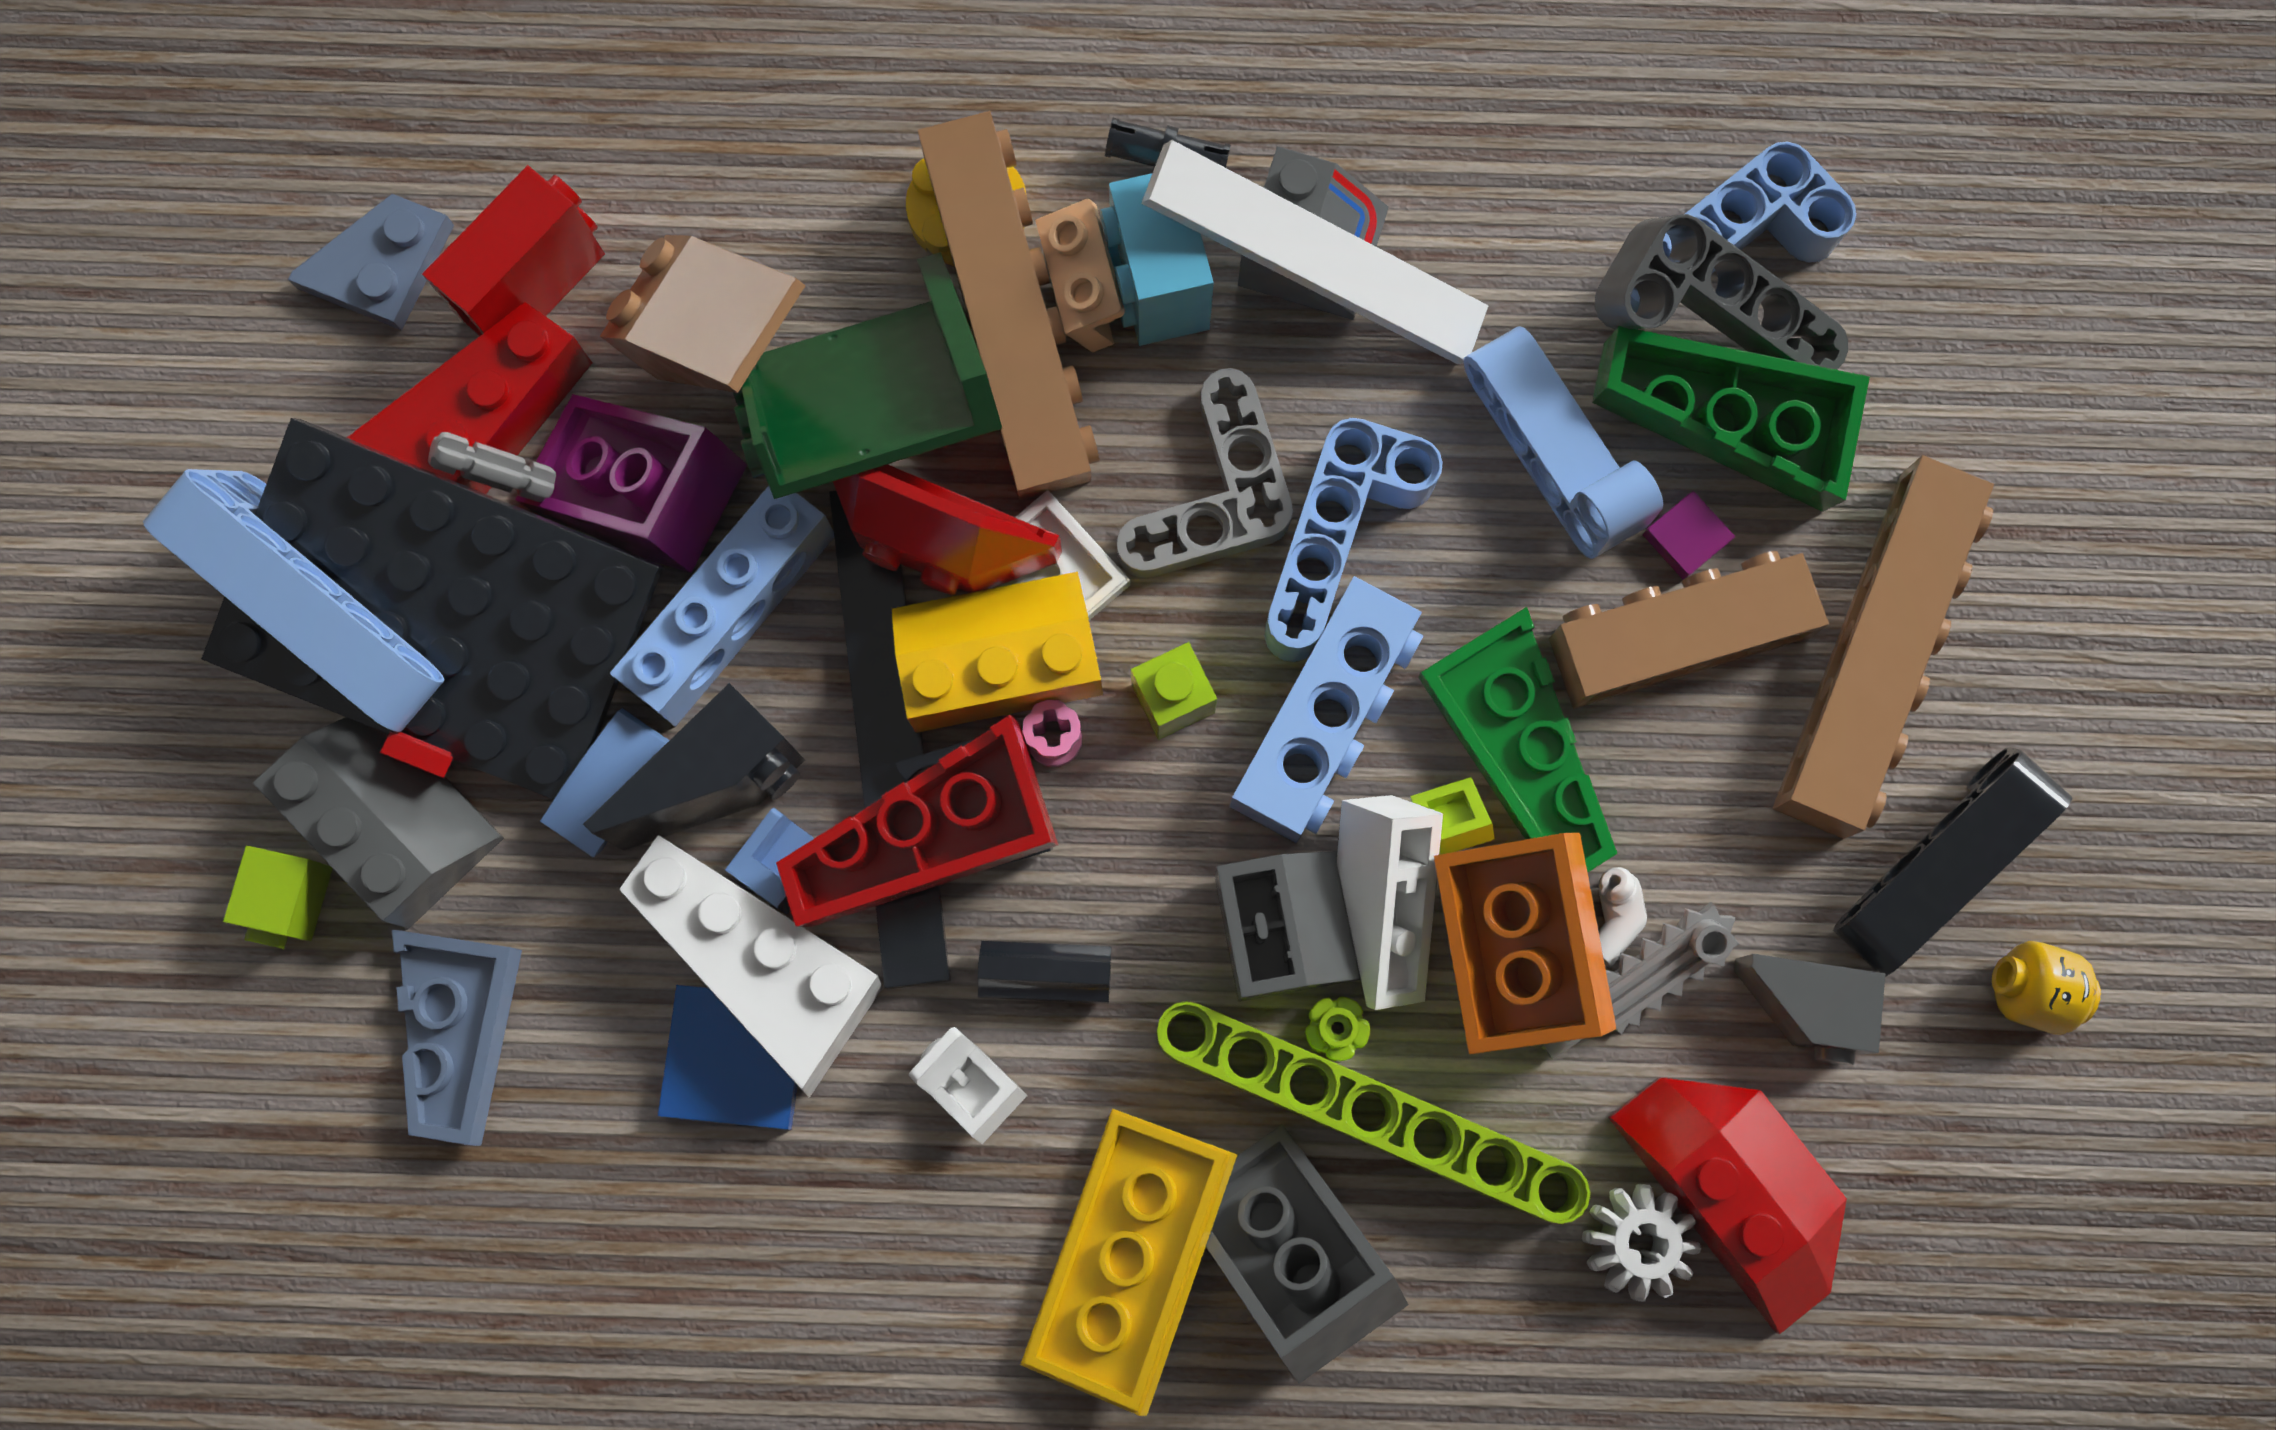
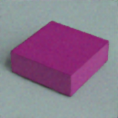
(1688, 535)

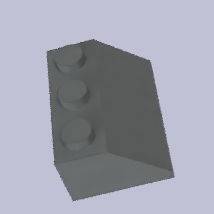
(378, 820)

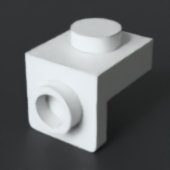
(967, 1084)

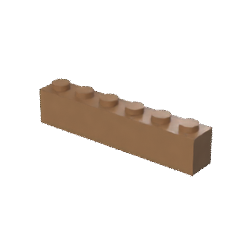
(1006, 306)
(1885, 648)

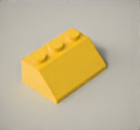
(995, 652)

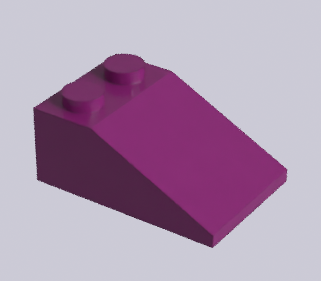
(638, 480)

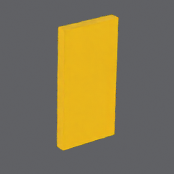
(1128, 1262)

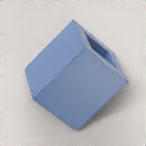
(757, 859)

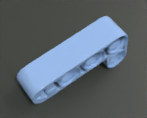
(1777, 208)
(1559, 445)
(1332, 541)

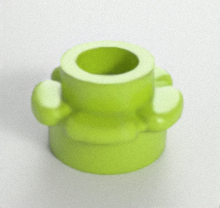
(1320, 1034)

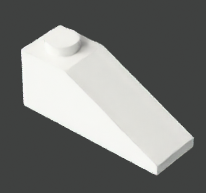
(1389, 893)

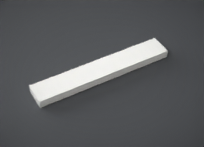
(1313, 252)

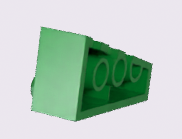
(1744, 409)

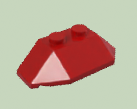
(940, 532)
(1747, 1185)

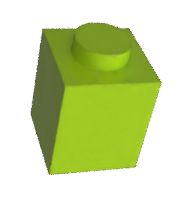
(1173, 690)
(277, 896)

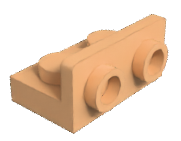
(1081, 273)

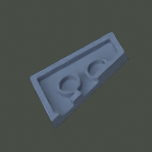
(456, 1023)

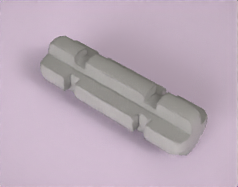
(491, 467)

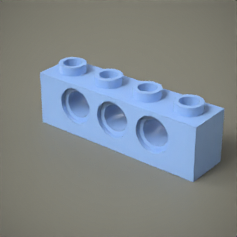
(724, 603)
(1361, 619)

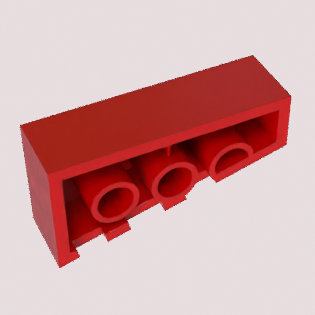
(487, 392)
(942, 825)

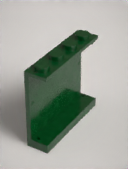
(867, 393)

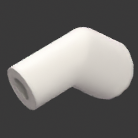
(1622, 911)

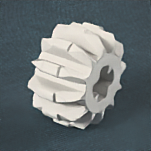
(1655, 1221)

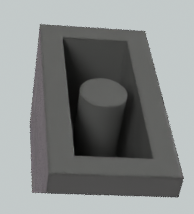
(1818, 1004)

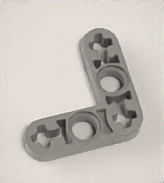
(1228, 508)

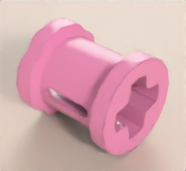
(1035, 724)

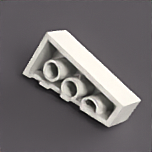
(774, 977)

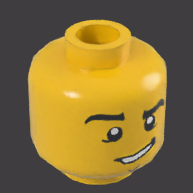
(2046, 988)

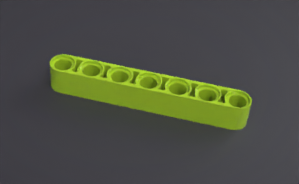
(1402, 1115)

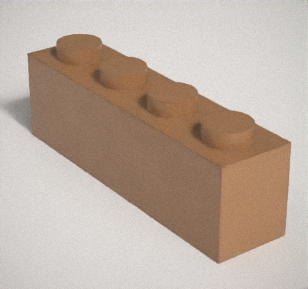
(1687, 628)

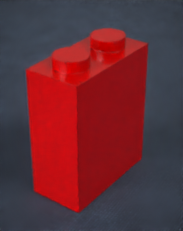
(518, 250)

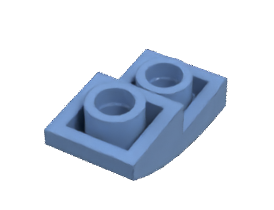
(603, 770)

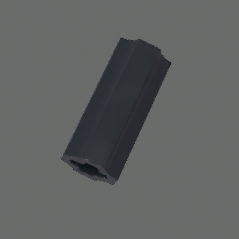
(1044, 972)

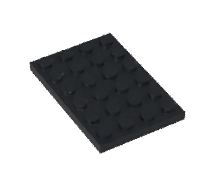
(489, 593)

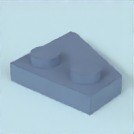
(378, 261)

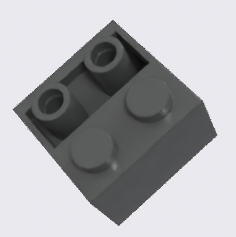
(1285, 924)

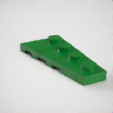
(1513, 728)

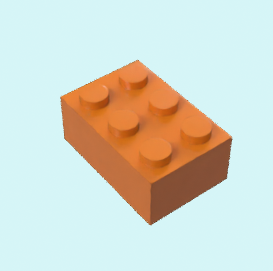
(1525, 943)

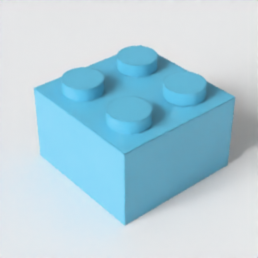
(1156, 266)

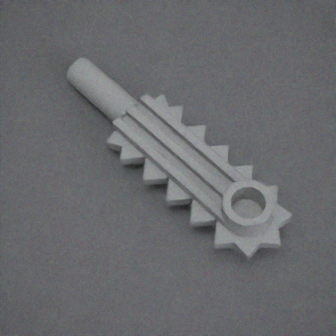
(1664, 966)

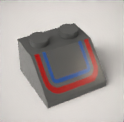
(1329, 194)

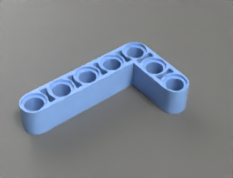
(215, 531)

